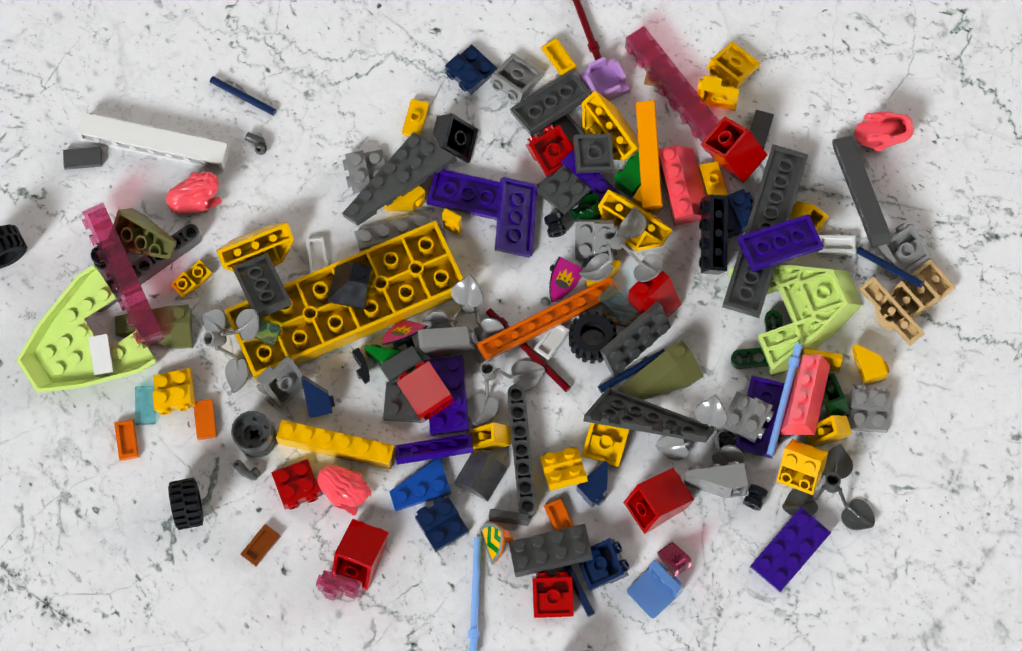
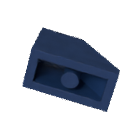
(317, 398)
(596, 487)

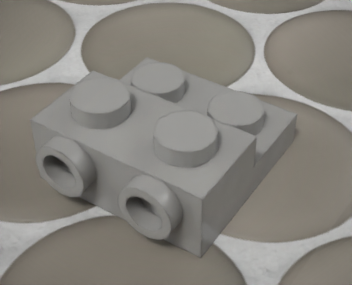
(515, 78)
(362, 168)
(590, 237)
(906, 248)
(280, 383)
(869, 409)
(748, 416)

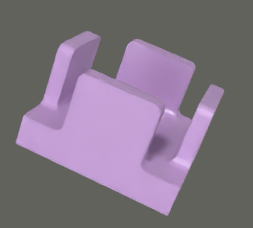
(605, 78)

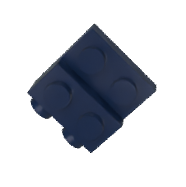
(470, 69)
(738, 212)
(441, 523)
(606, 565)

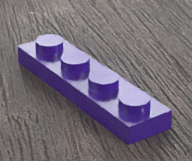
(594, 181)
(434, 448)

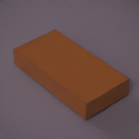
(260, 545)

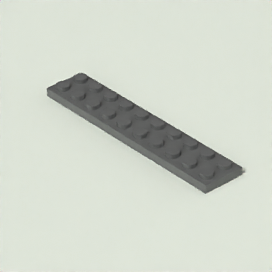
(771, 206)

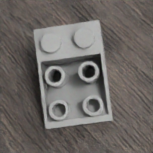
(719, 480)

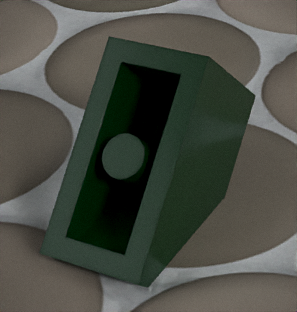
(834, 397)

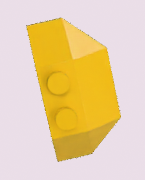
(603, 117)
(618, 207)
(270, 239)

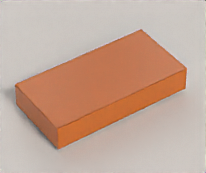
(205, 419)
(126, 440)
(558, 514)

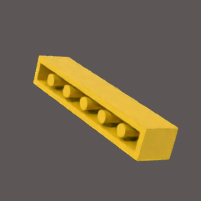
(335, 444)

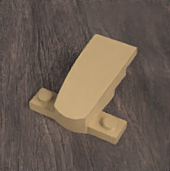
(906, 301)

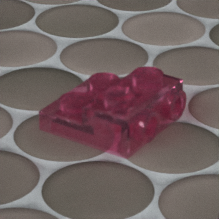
(334, 585)

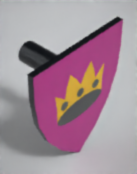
(563, 278)
(402, 333)

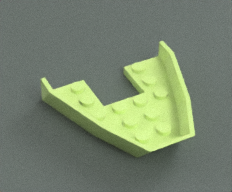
(818, 307)
(59, 348)

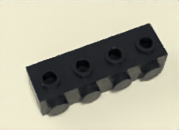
(713, 234)

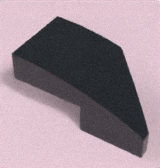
(362, 372)

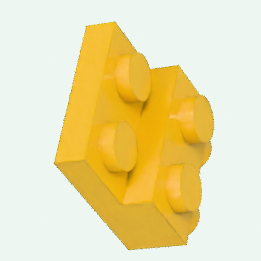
(733, 65)
(716, 95)
(173, 391)
(605, 443)
(563, 468)

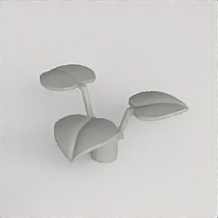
(632, 226)
(470, 296)
(215, 323)
(484, 408)
(711, 413)

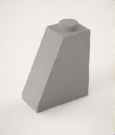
(446, 341)

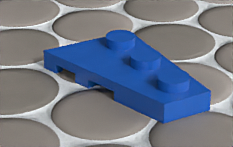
(421, 487)

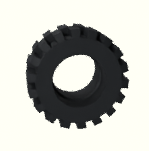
(11, 245)
(586, 323)
(185, 503)

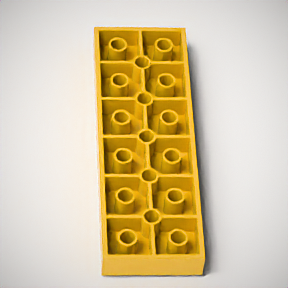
(408, 278)

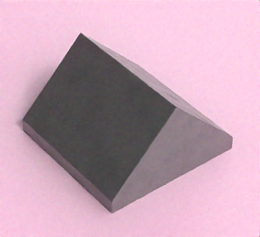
(481, 474)

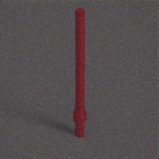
(592, 44)
(533, 355)

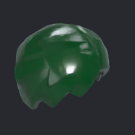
(587, 208)

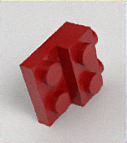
(549, 148)
(296, 484)
(552, 595)

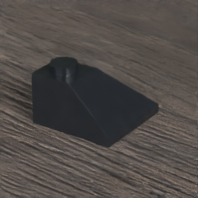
(455, 136)
(351, 285)

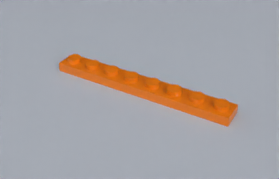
(543, 321)

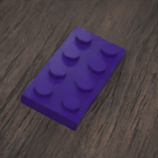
(464, 194)
(516, 217)
(780, 243)
(769, 392)
(454, 417)
(790, 549)

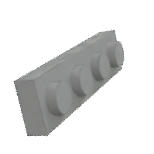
(383, 232)

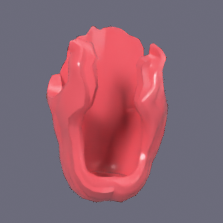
(883, 130)
(194, 194)
(343, 487)

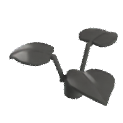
(838, 466)

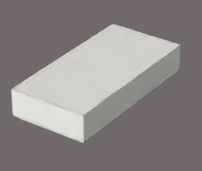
(838, 245)
(316, 253)
(551, 342)
(101, 354)

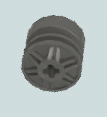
(251, 424)

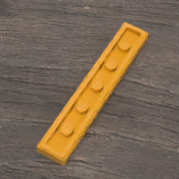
(649, 154)

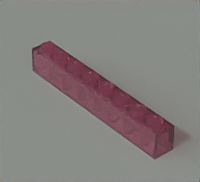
(671, 83)
(123, 276)

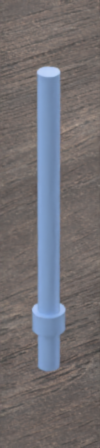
(793, 364)
(474, 632)

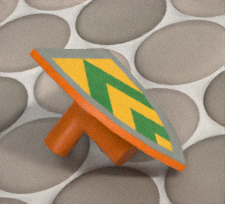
(494, 539)

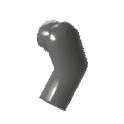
(259, 143)
(244, 471)

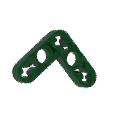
(744, 352)

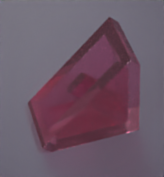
(674, 559)

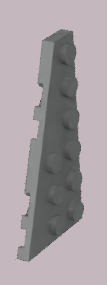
(400, 175)
(632, 413)

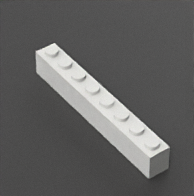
(153, 141)

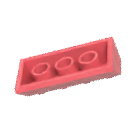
(681, 183)
(806, 396)

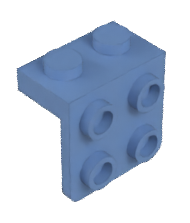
(655, 589)

